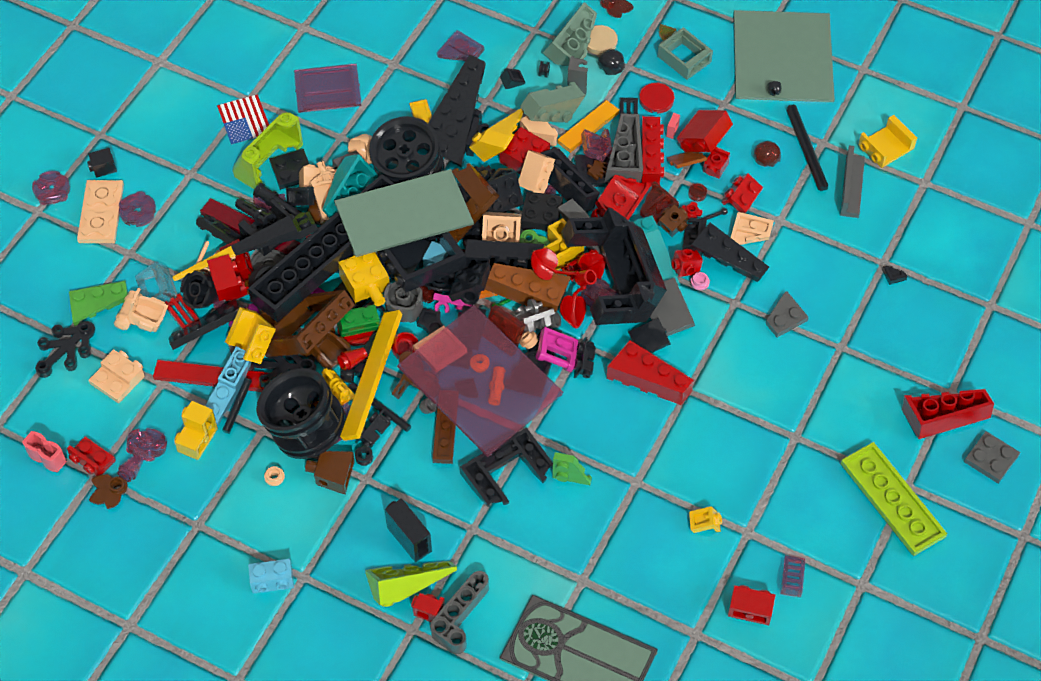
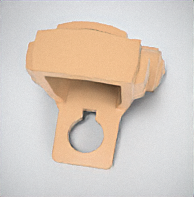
(141, 311)

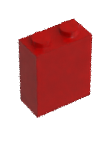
(704, 131)

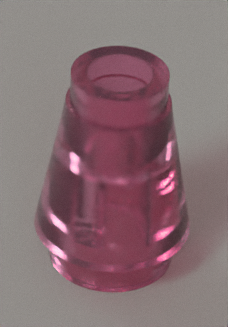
(130, 468)

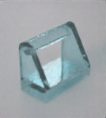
(163, 279)

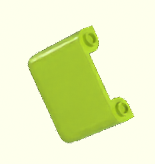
(280, 134)

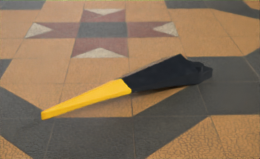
(278, 232)

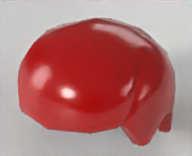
(402, 343)

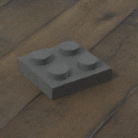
(992, 457)

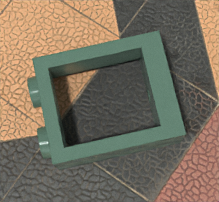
(690, 68)

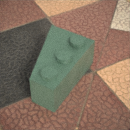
(553, 105)

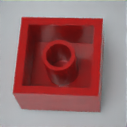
(521, 143)

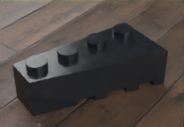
(500, 252)

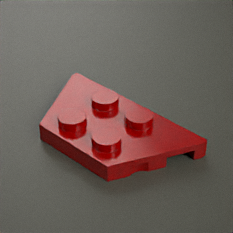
(622, 195)

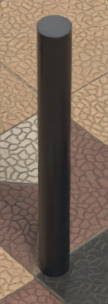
(379, 406)

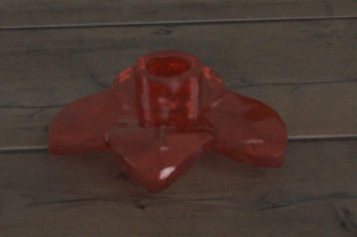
(616, 7)

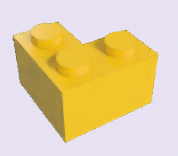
(558, 246)
(197, 430)

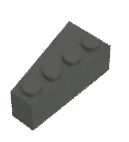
(626, 150)

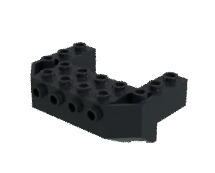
(629, 263)

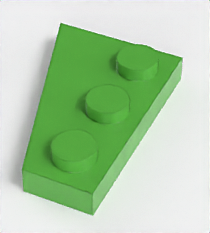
(94, 299)

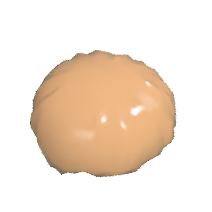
(361, 145)

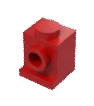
(716, 162)
(427, 606)

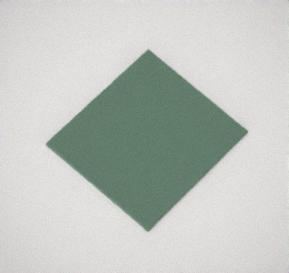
(783, 49)

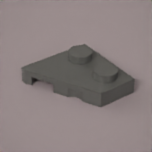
(786, 316)

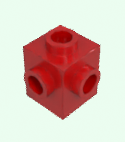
(686, 262)

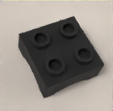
(540, 211)

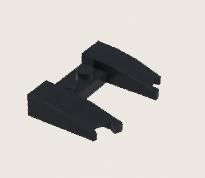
(522, 445)

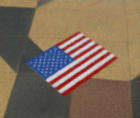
(243, 118)

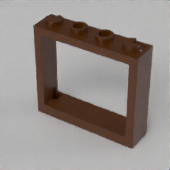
(332, 309)

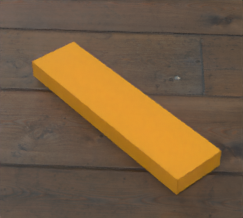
(592, 123)

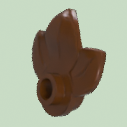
(106, 490)

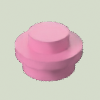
(700, 281)

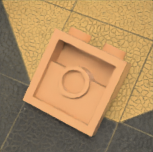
(117, 375)

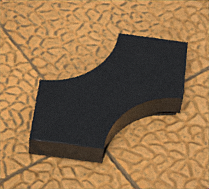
(429, 320)

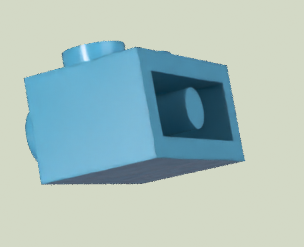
(271, 576)

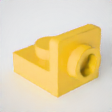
(705, 519)

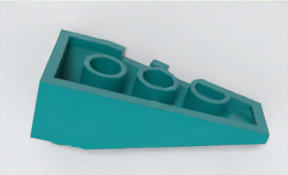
(350, 179)
(657, 247)

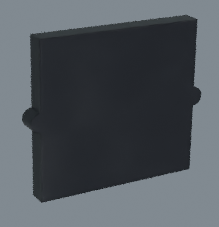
(650, 336)

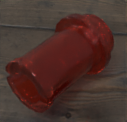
(428, 294)

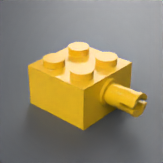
(364, 277)

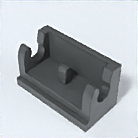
(578, 74)

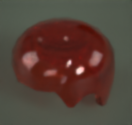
(767, 154)

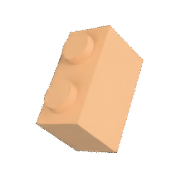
(536, 172)

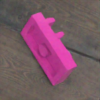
(444, 300)

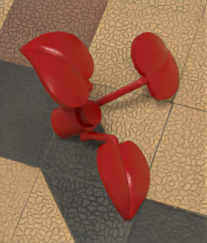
(591, 266)

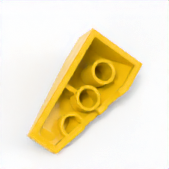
(495, 138)

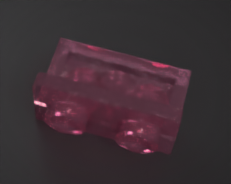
(595, 145)

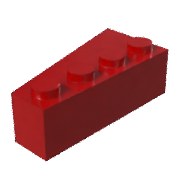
(650, 374)
(947, 411)

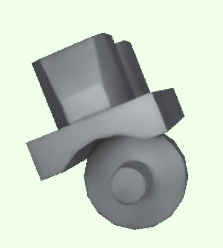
(543, 315)

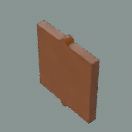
(686, 159)

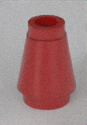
(351, 358)

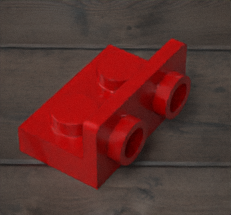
(91, 457)

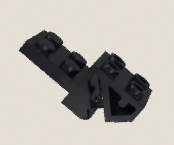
(507, 187)

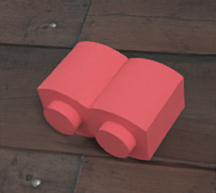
(44, 451)

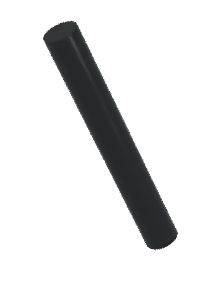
(237, 405)

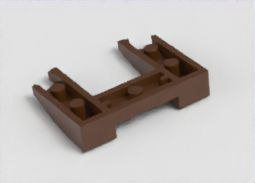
(481, 196)

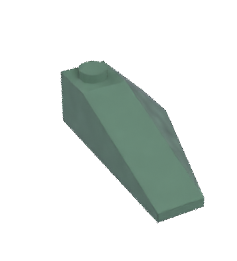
(573, 37)

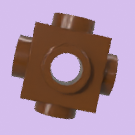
(673, 220)

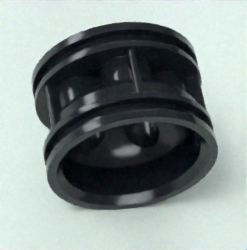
(399, 142)
(312, 429)

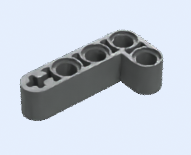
(463, 608)

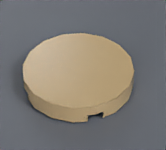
(602, 39)

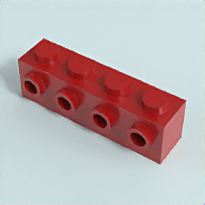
(651, 149)

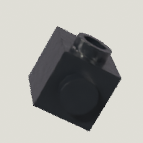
(101, 162)

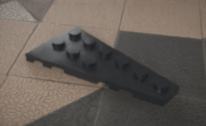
(457, 110)

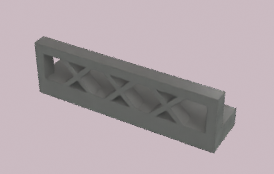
(852, 184)

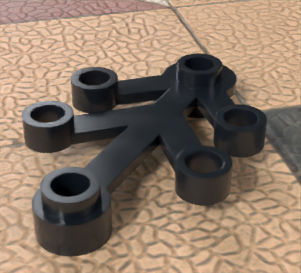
(65, 346)
(281, 366)

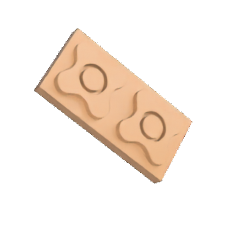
(100, 211)

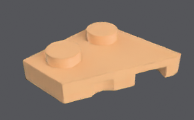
(751, 229)

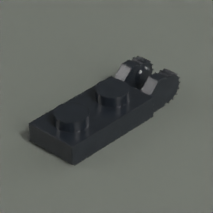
(218, 229)

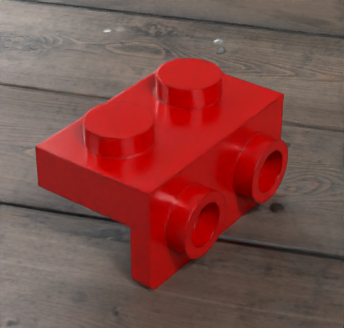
(742, 193)

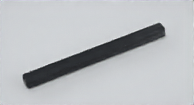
(807, 148)

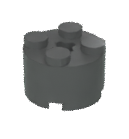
(408, 303)

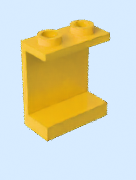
(888, 143)
(251, 334)

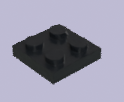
(287, 167)

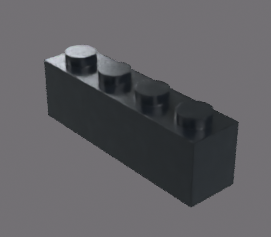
(571, 183)

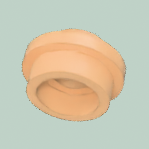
(528, 339)
(274, 471)

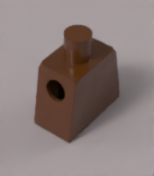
(332, 470)

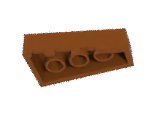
(523, 284)

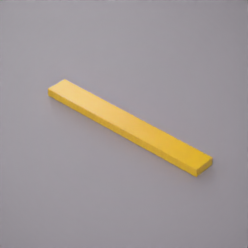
(371, 375)

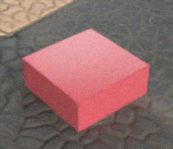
(673, 125)

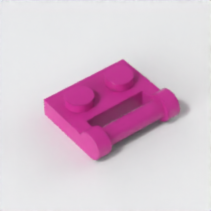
(559, 344)

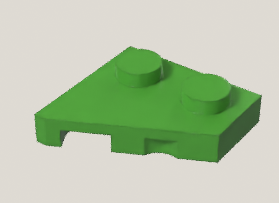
(568, 469)

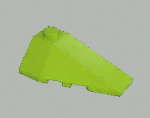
(395, 585)

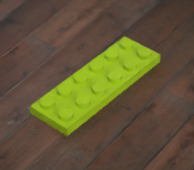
(893, 499)

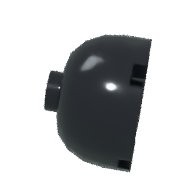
(198, 290)

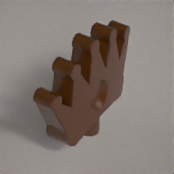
(597, 170)

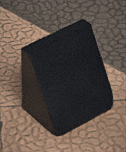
(512, 78)

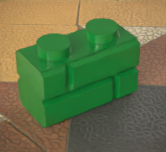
(359, 321)

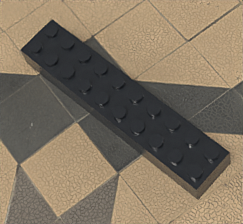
(305, 266)

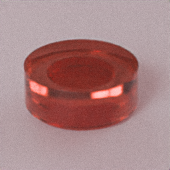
(697, 192)

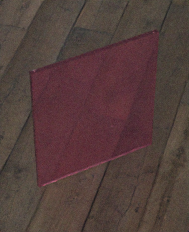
(480, 380)

